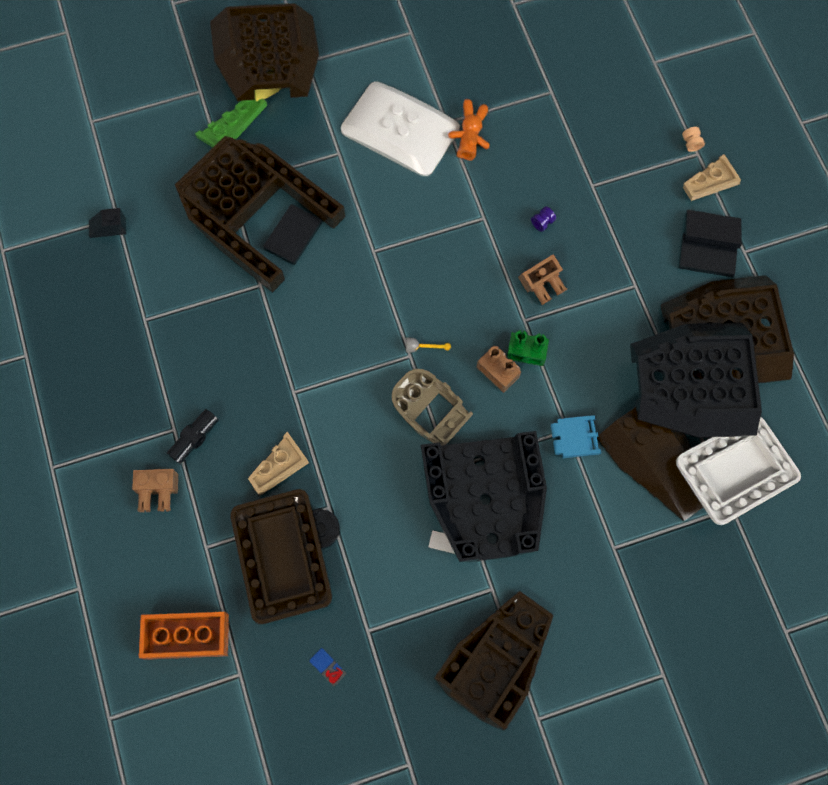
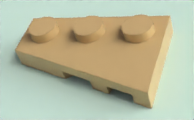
(713, 179)
(279, 465)

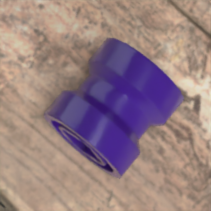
(545, 217)

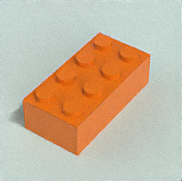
(184, 635)

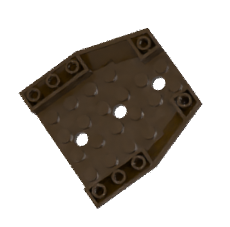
(244, 61)
(744, 302)

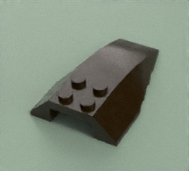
(650, 458)
(497, 661)

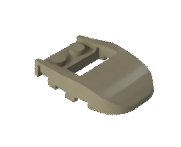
(416, 392)

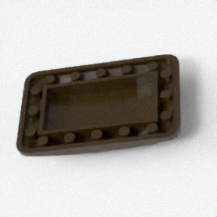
(280, 556)

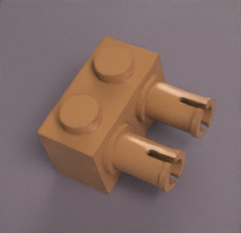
(548, 271)
(498, 368)
(155, 482)

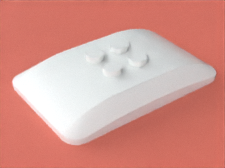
(400, 128)
(737, 472)

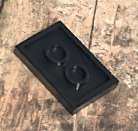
(713, 229)
(292, 234)
(707, 258)

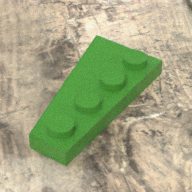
(232, 122)

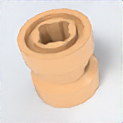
(693, 139)

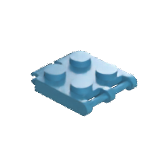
(575, 437)

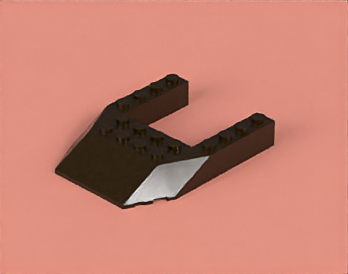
(232, 186)

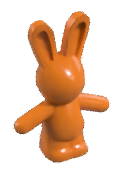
(471, 127)

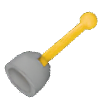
(412, 345)

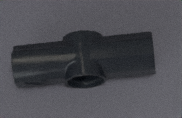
(192, 436)

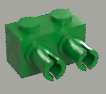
(528, 348)

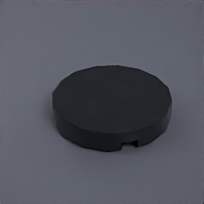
(329, 530)

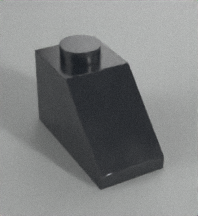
(107, 223)

